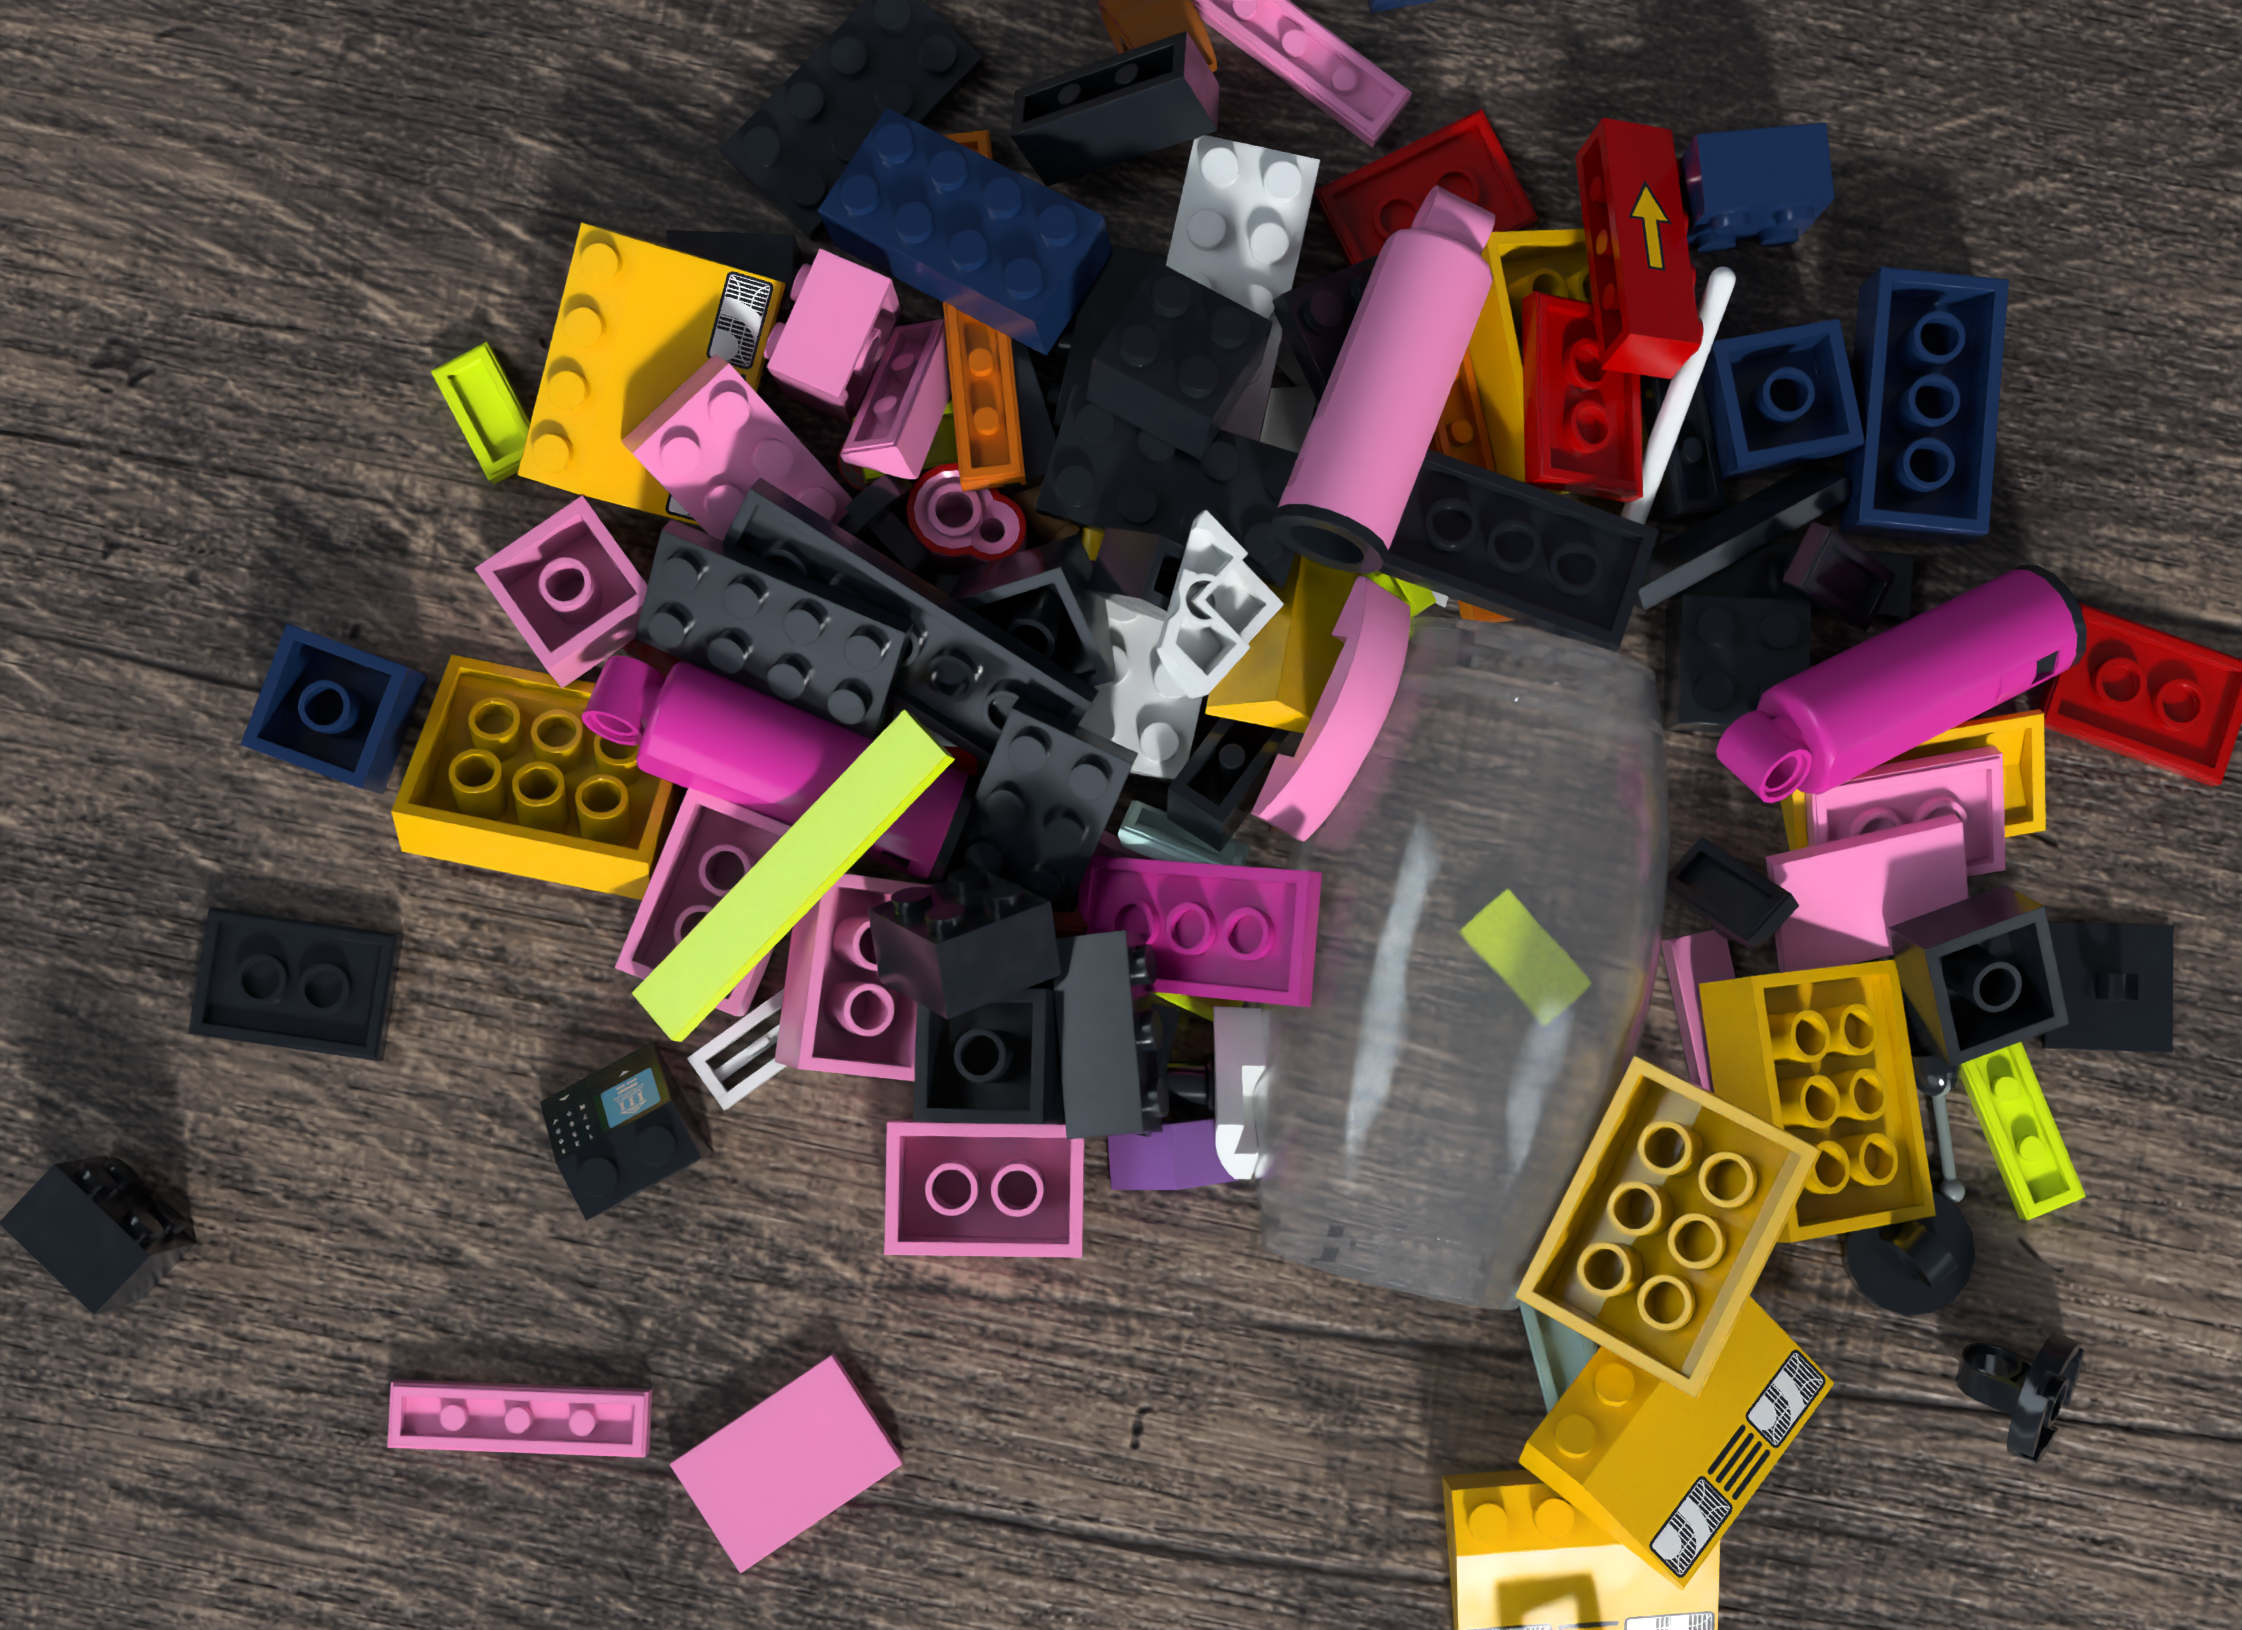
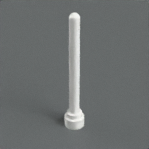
(1680, 395)

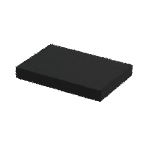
(295, 984)

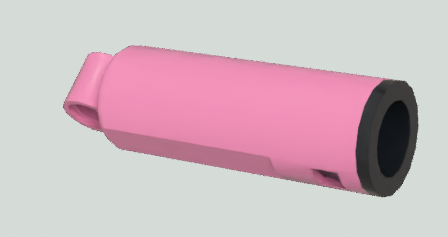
(1388, 388)

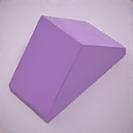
(1169, 1159)

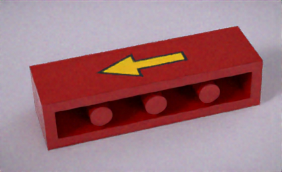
(1638, 249)

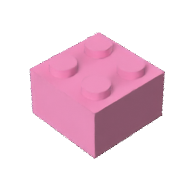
(833, 335)
(568, 591)

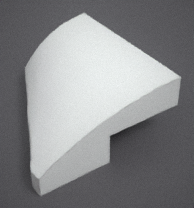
(1212, 609)
(1237, 1066)

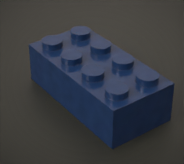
(966, 230)
(1925, 406)

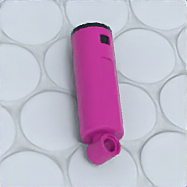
(1906, 685)
(763, 755)

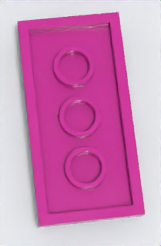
(1212, 924)

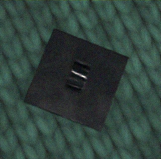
(2114, 986)

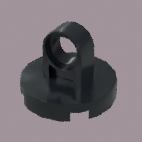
(875, 522)
(1912, 1263)
(2023, 1388)

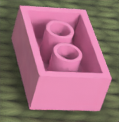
(718, 440)
(701, 862)
(833, 1002)
(983, 1189)

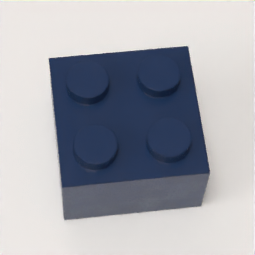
(1755, 185)
(1781, 400)
(334, 709)

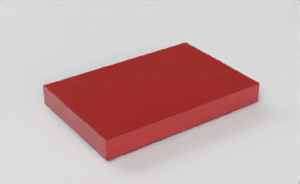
(1388, 193)
(1577, 417)
(2149, 698)

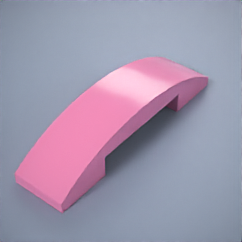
(1347, 717)

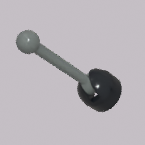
(1937, 1080)

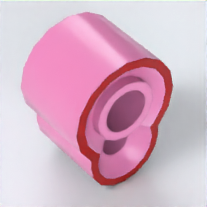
(963, 526)

